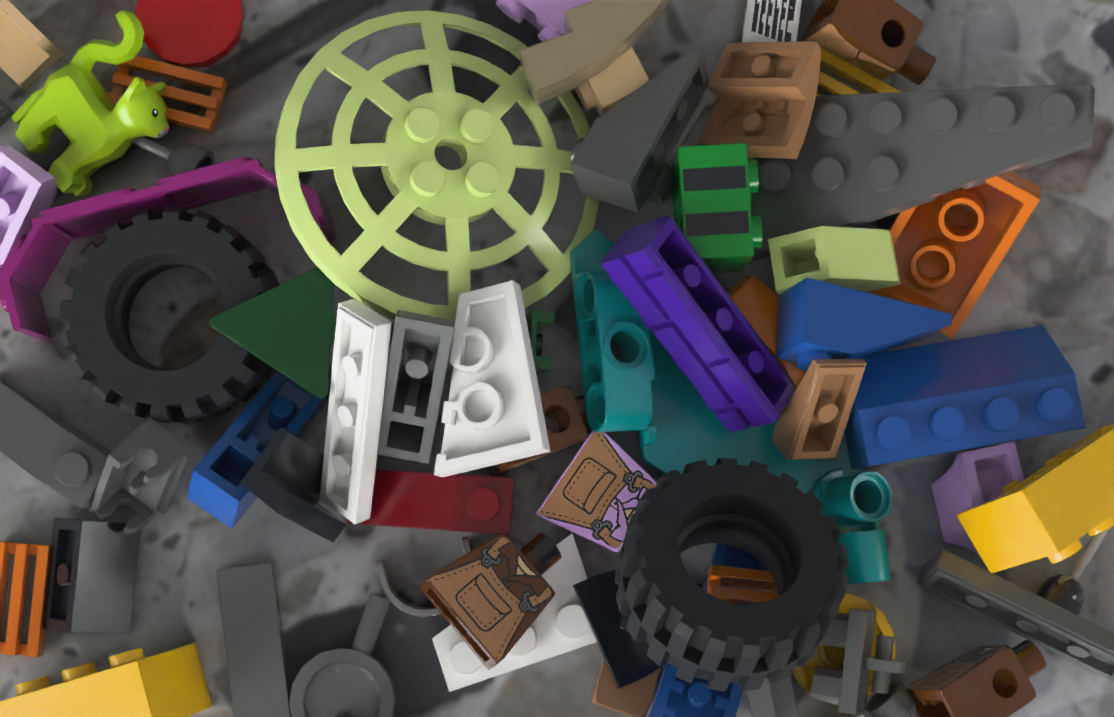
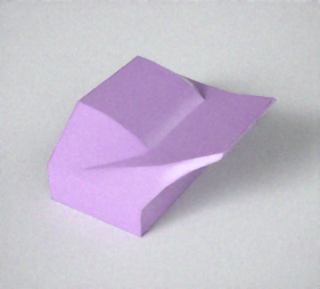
(23, 195)
(970, 482)

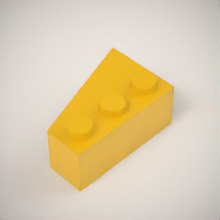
(1048, 508)
(133, 687)

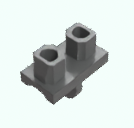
(849, 685)

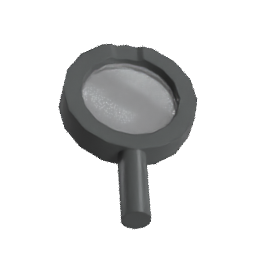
(348, 676)

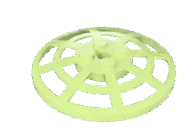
(413, 172)

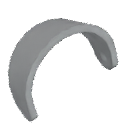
(399, 601)

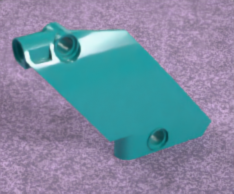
(678, 428)

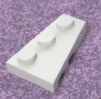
(494, 386)
(554, 632)

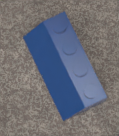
(961, 397)

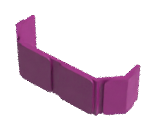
(39, 252)

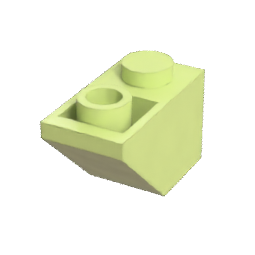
(835, 255)

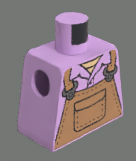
(597, 492)

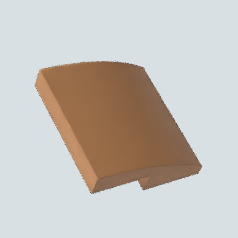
(764, 97)

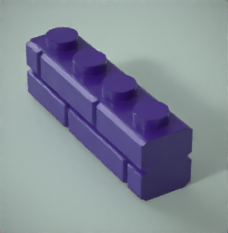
(698, 324)

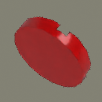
(191, 30)

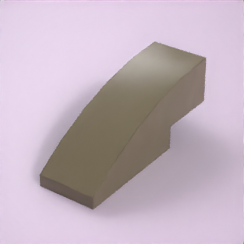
(594, 39)

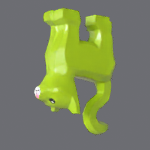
(87, 116)

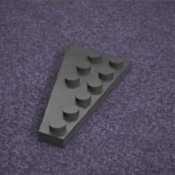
(905, 148)

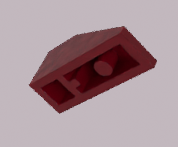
(442, 503)

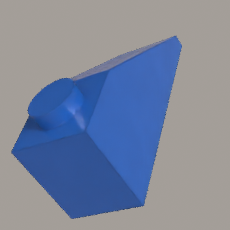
(846, 323)
(218, 475)

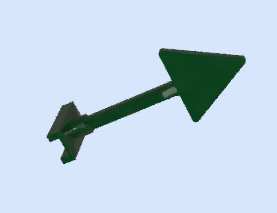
(296, 327)

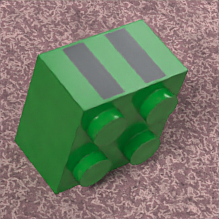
(714, 204)

